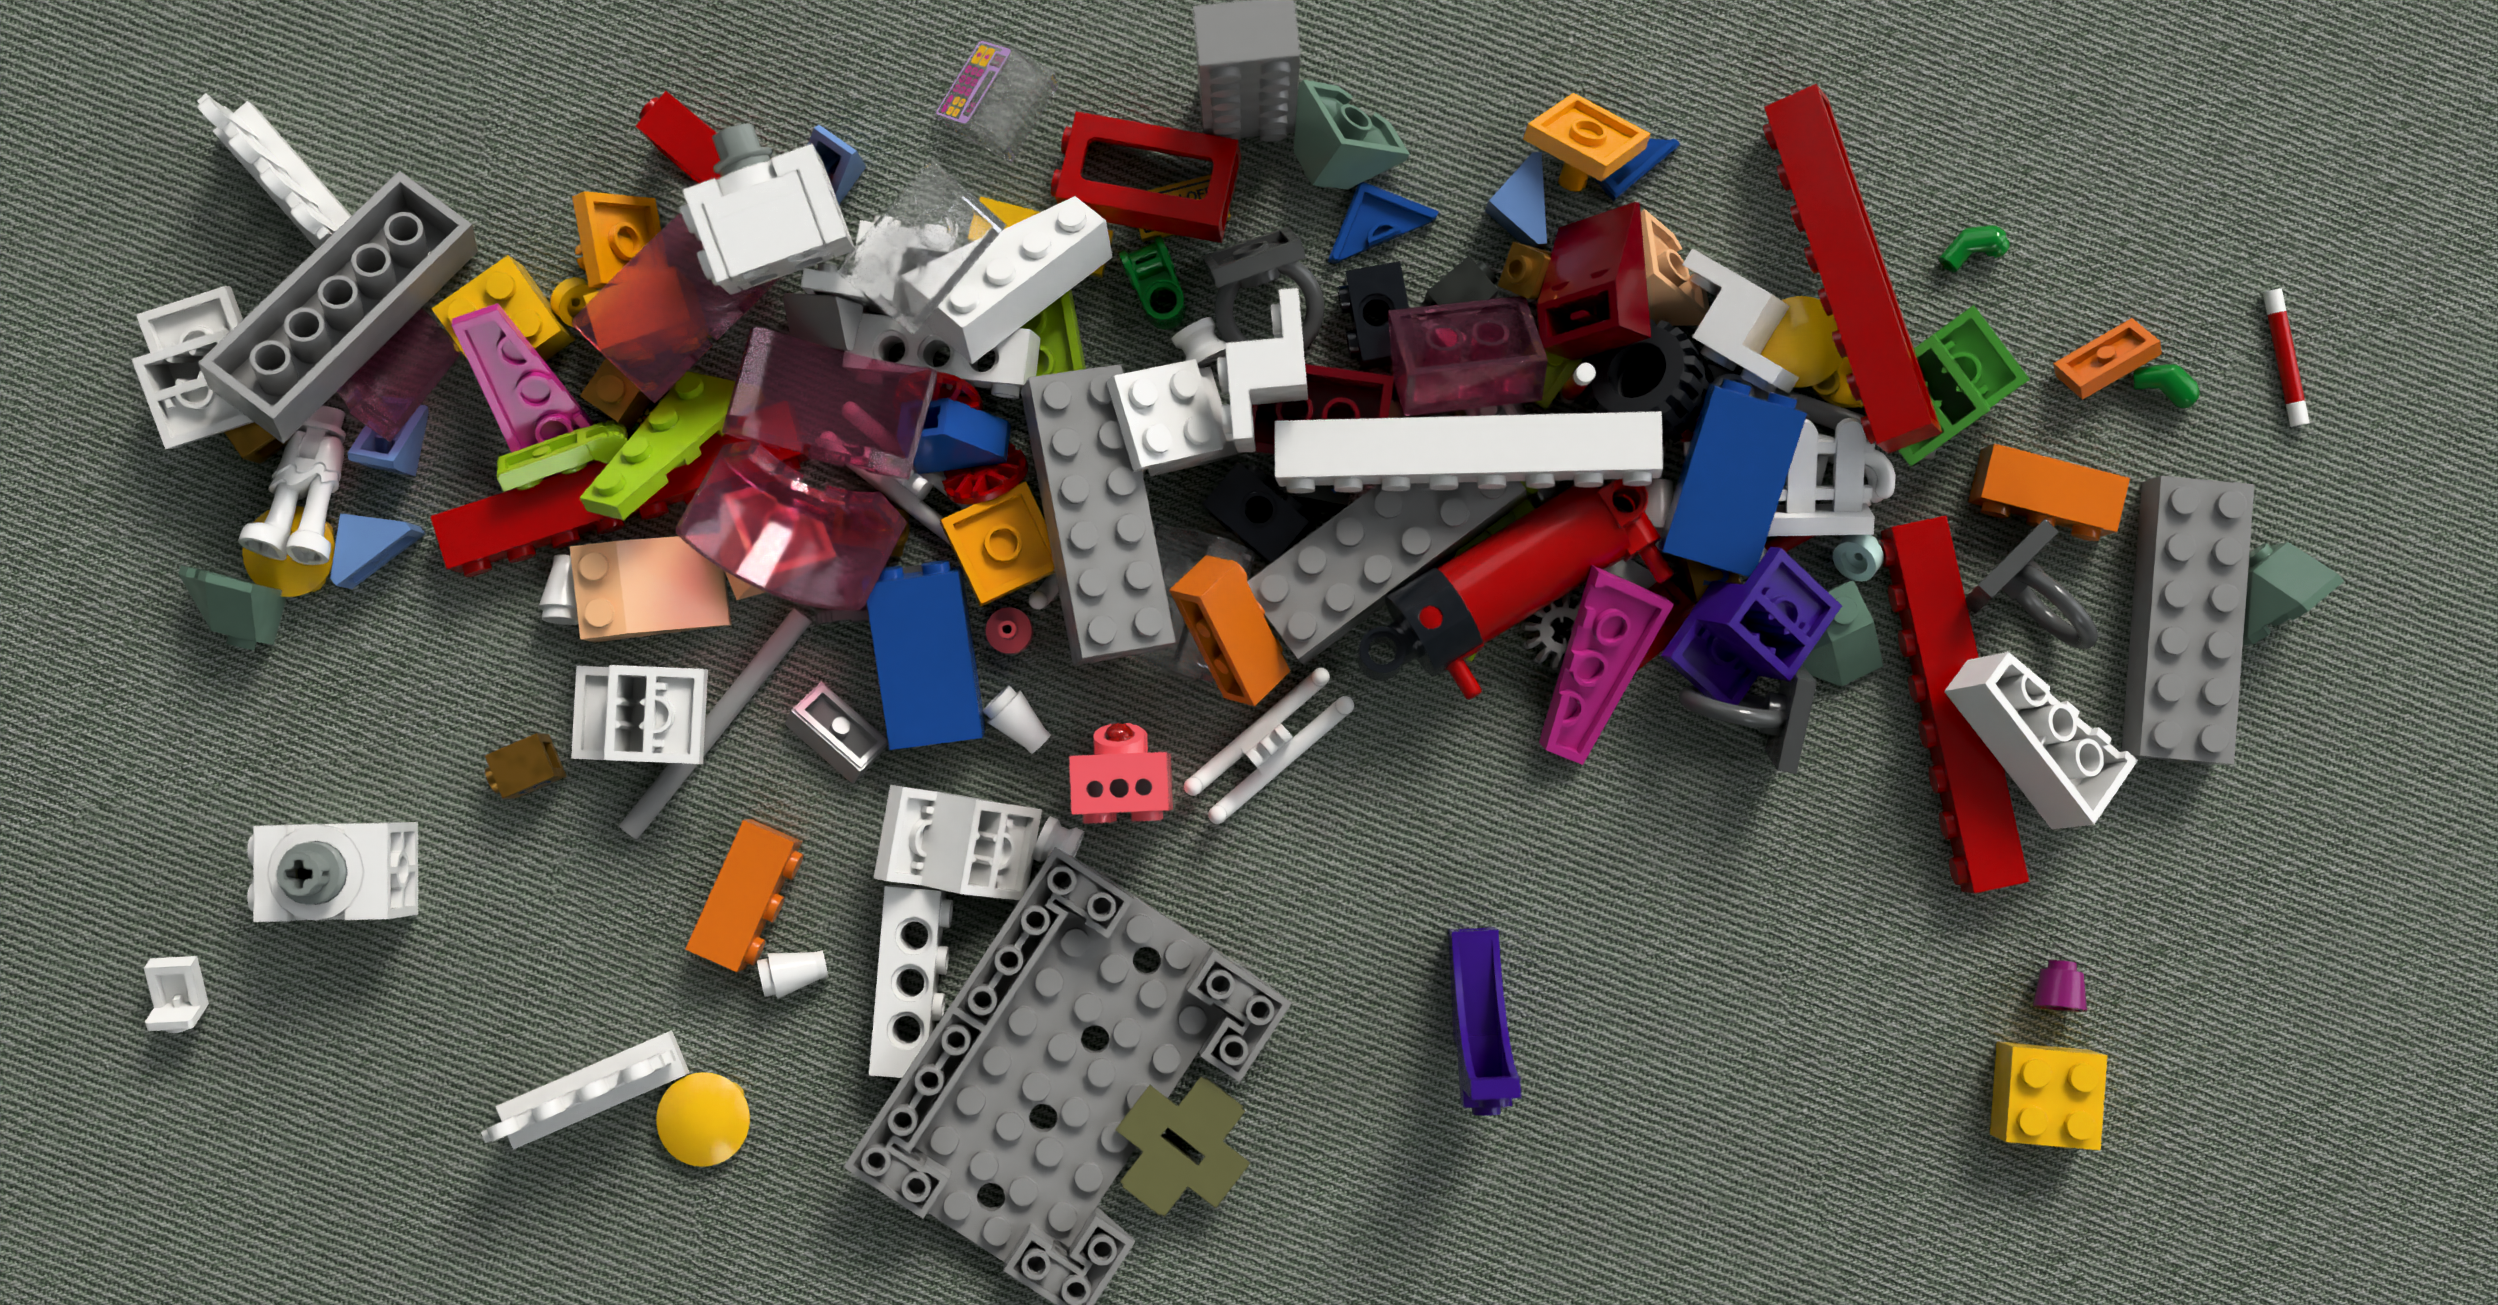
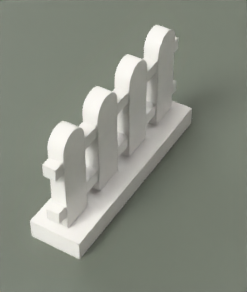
(277, 169)
(1847, 512)
(589, 1091)

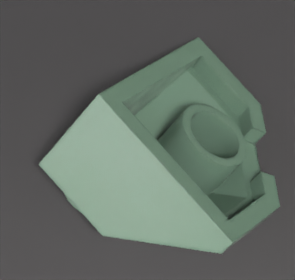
(1339, 141)
(2282, 587)
(235, 606)
(1848, 644)

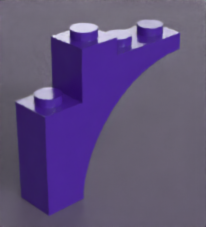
(1480, 1022)

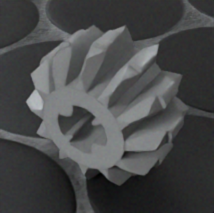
(1544, 631)

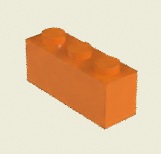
(2048, 489)
(1230, 629)
(745, 896)

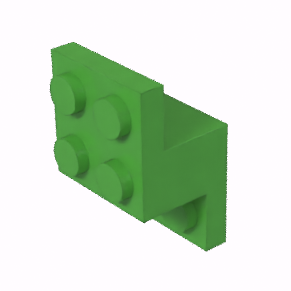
(1965, 376)

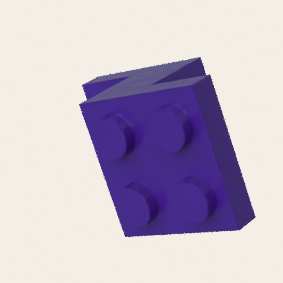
(1752, 629)

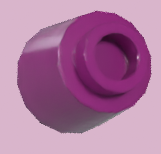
(2061, 988)

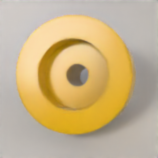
(568, 298)

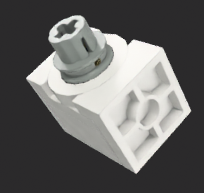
(763, 213)
(334, 871)

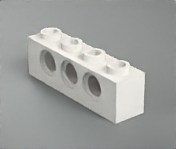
(1013, 364)
(902, 905)

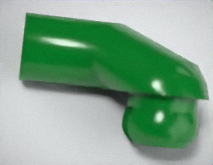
(1971, 240)
(2171, 380)

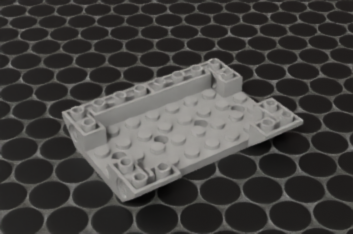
(1019, 1045)

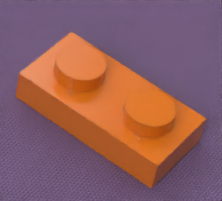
(2107, 358)

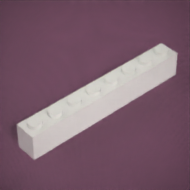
(1469, 450)

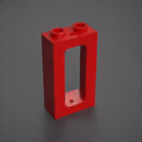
(680, 137)
(1142, 208)

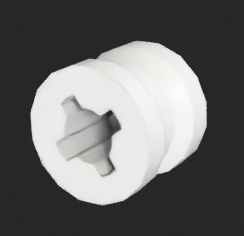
(1200, 342)
(1054, 836)

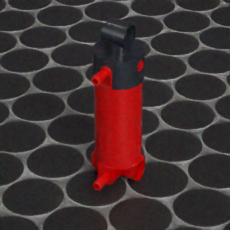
(1510, 577)

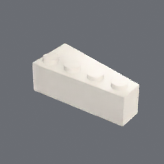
(1021, 276)
(2039, 741)

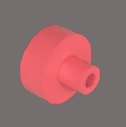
(1017, 639)

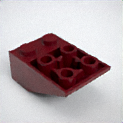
(1595, 286)

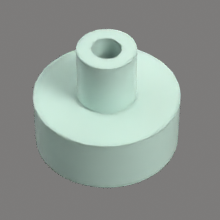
(1858, 557)

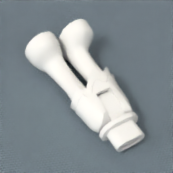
(310, 470)

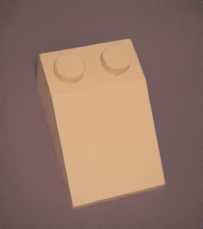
(646, 589)

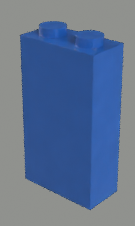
(1732, 478)
(925, 656)

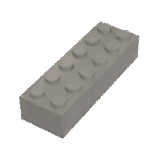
(1248, 68)
(339, 307)
(1096, 519)
(1369, 552)
(2188, 620)

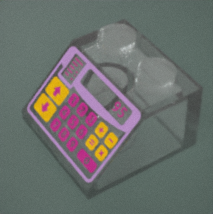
(997, 98)

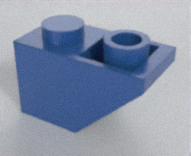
(960, 438)

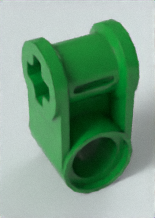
(1152, 276)

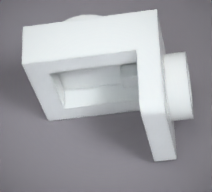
(176, 993)

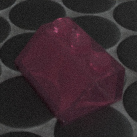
(1466, 355)

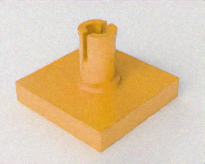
(1586, 140)
(612, 232)
(1001, 544)

